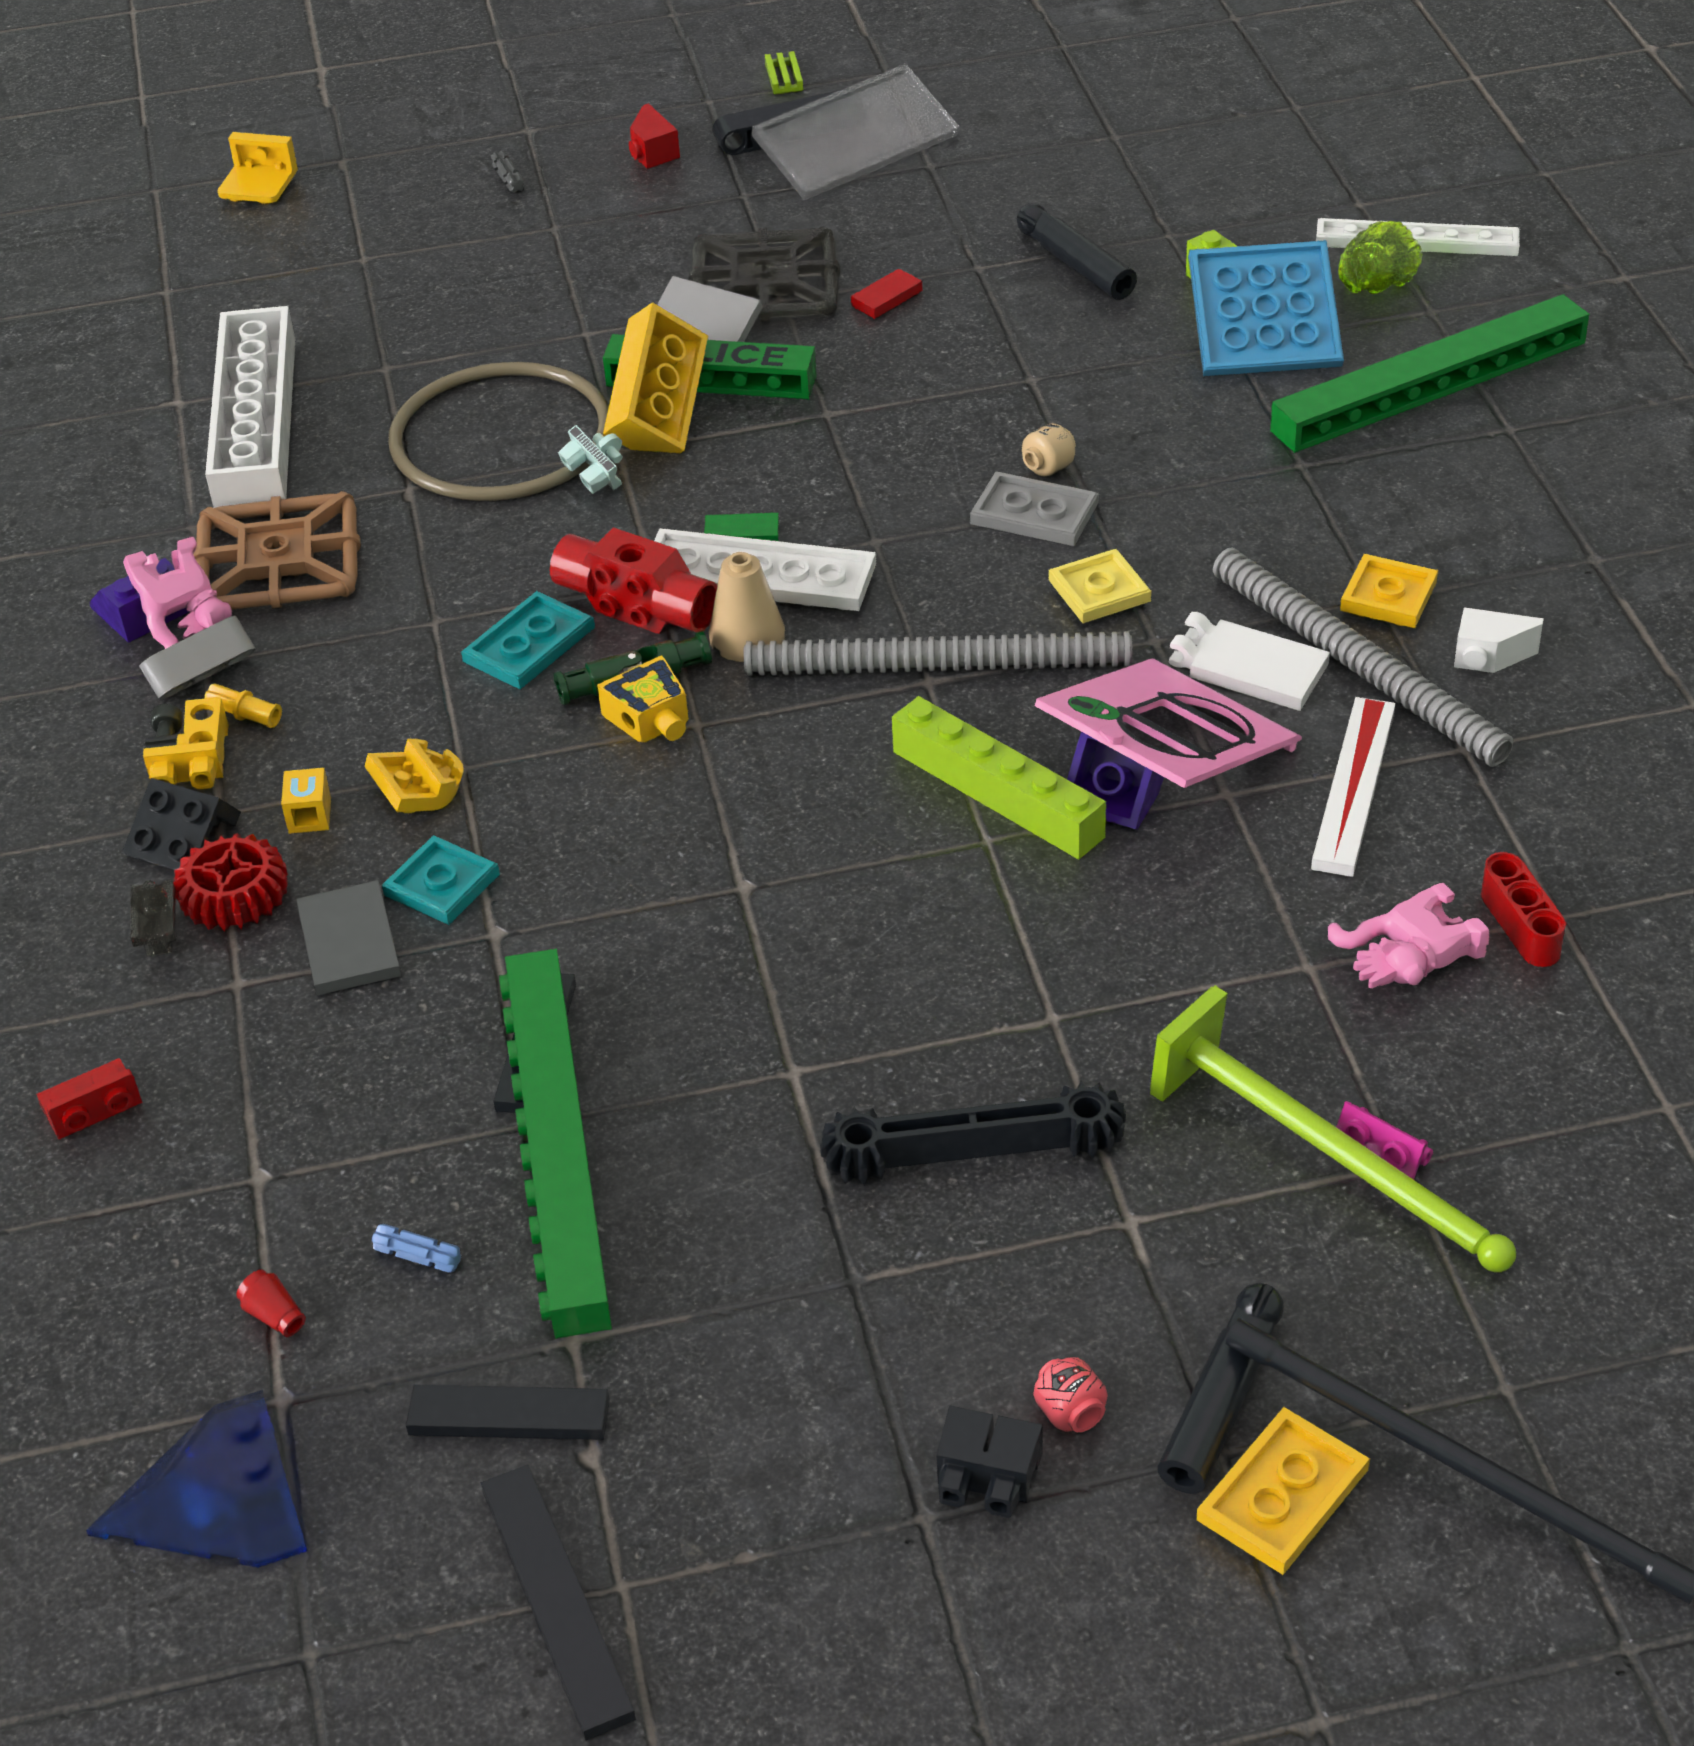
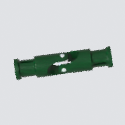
(677, 655)

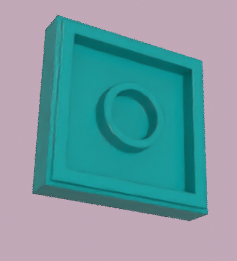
(441, 880)

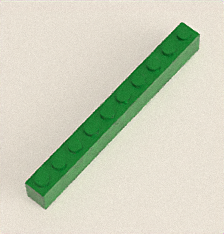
(1428, 373)
(555, 1147)

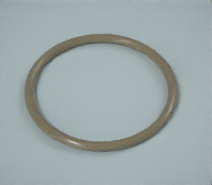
(476, 373)

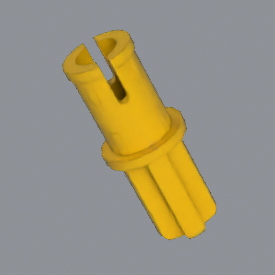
(246, 706)

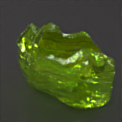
(1380, 258)

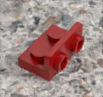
(89, 1098)

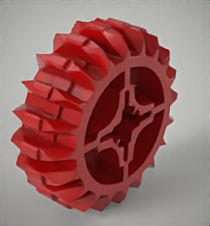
(230, 881)

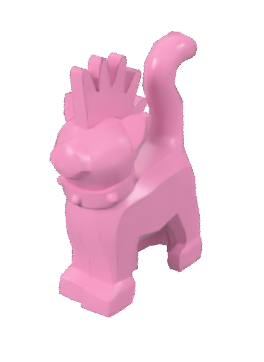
(175, 590)
(1419, 939)

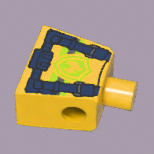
(646, 701)

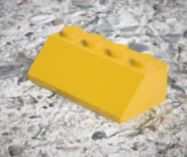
(656, 382)

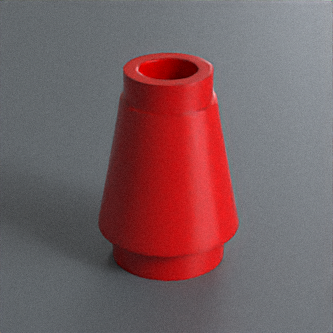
(270, 1302)

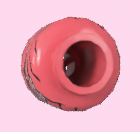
(1070, 1394)

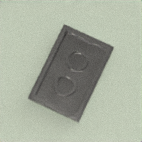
(348, 937)

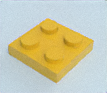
(1389, 590)

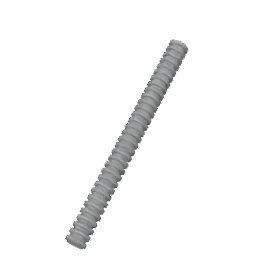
(938, 653)
(1364, 657)

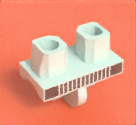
(598, 456)

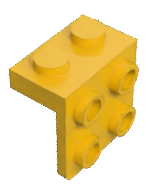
(260, 168)

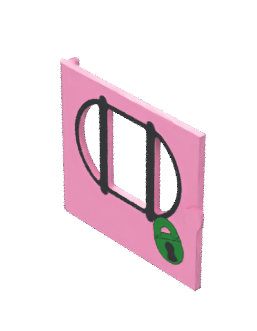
(1120, 696)

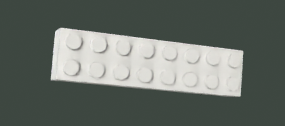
(251, 407)

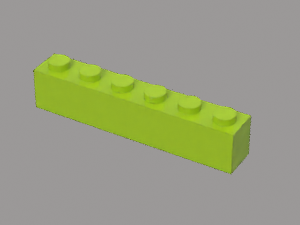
(999, 777)

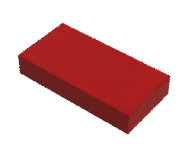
(886, 293)

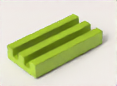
(782, 62)

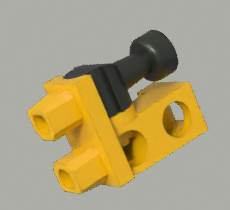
(188, 756)

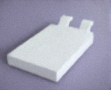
(1249, 661)

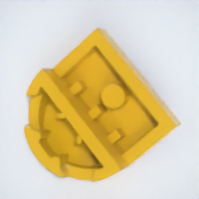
(416, 777)

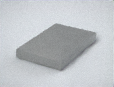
(711, 309)
(1034, 508)

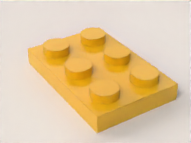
(1283, 1490)

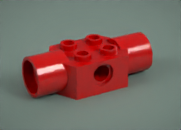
(634, 581)

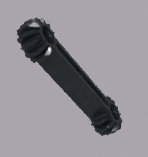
(1078, 1119)

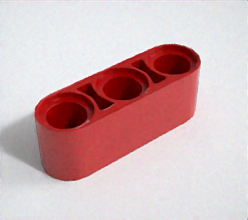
(1523, 909)

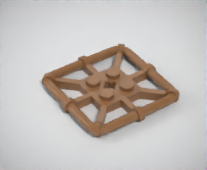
(295, 556)

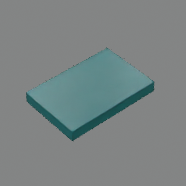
(528, 639)

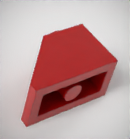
(653, 138)

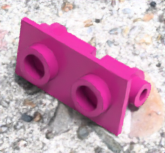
(1384, 1139)

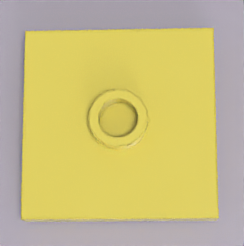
(1099, 585)

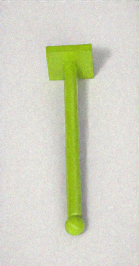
(1194, 1043)

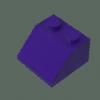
(122, 608)
(1115, 779)

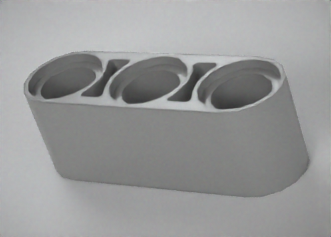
(197, 657)

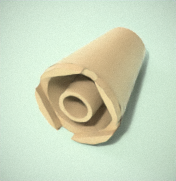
(743, 608)

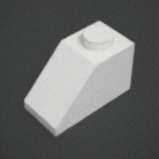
(1495, 639)

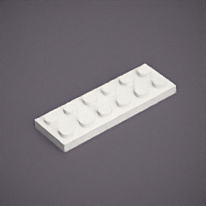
(794, 571)

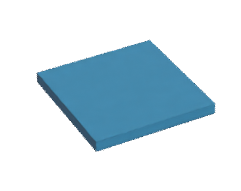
(1265, 308)

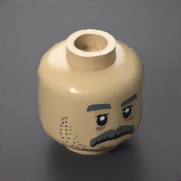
(1048, 449)

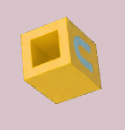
(306, 800)

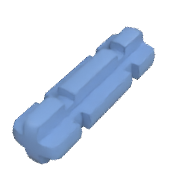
(416, 1248)

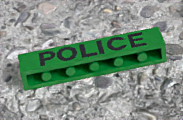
(742, 368)

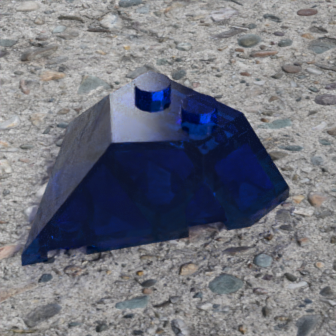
(214, 1492)

